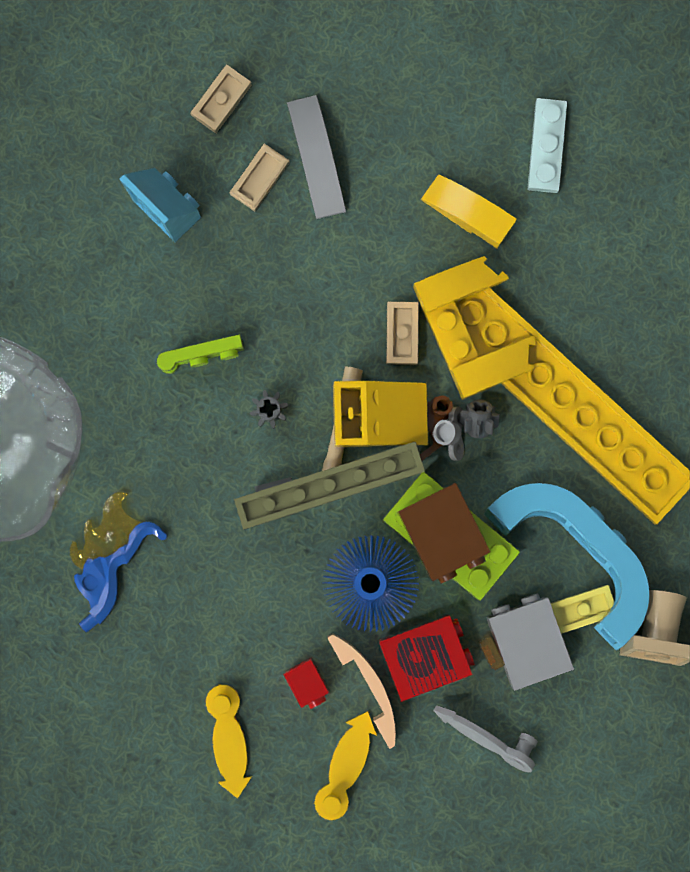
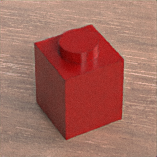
(307, 684)

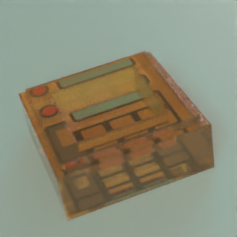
(491, 652)

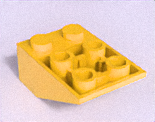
(379, 413)

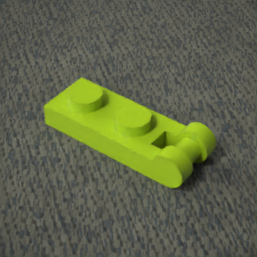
(199, 354)

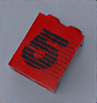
(427, 657)

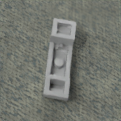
(316, 157)

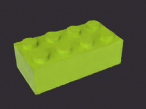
(475, 580)

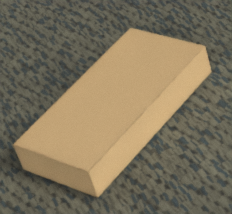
(259, 177)

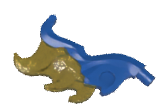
(104, 552)

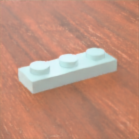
(547, 145)

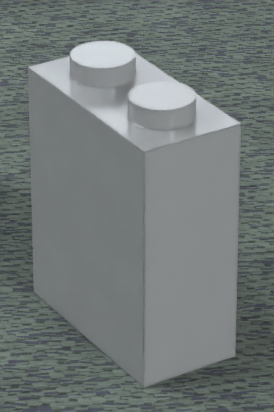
(529, 641)

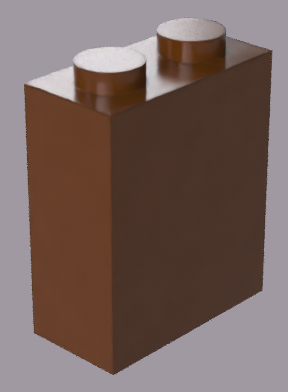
(444, 533)

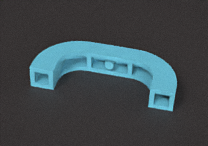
(601, 542)

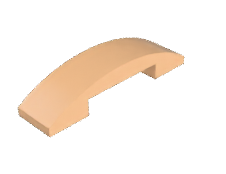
(385, 721)

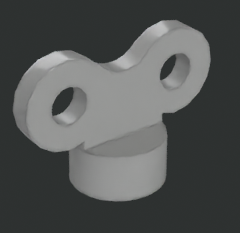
(449, 433)

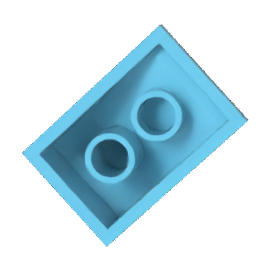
(162, 201)

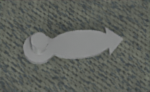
(515, 757)

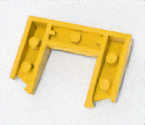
(438, 299)

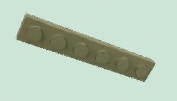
(329, 485)

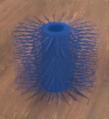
(379, 598)

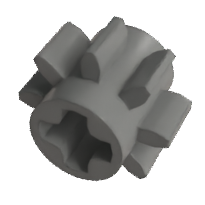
(276, 413)
(479, 419)

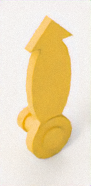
(228, 738)
(345, 767)

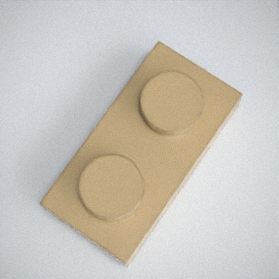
(221, 98)
(402, 333)

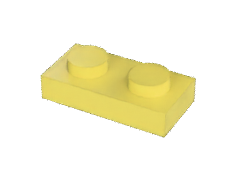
(582, 608)

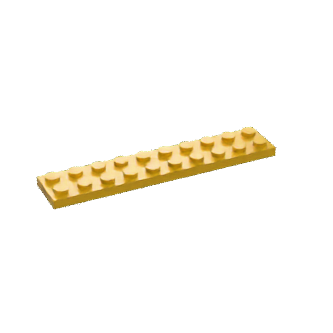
(579, 410)

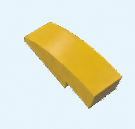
(469, 210)

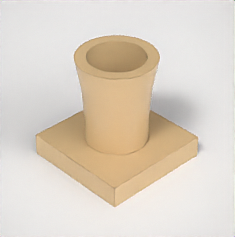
(660, 631)

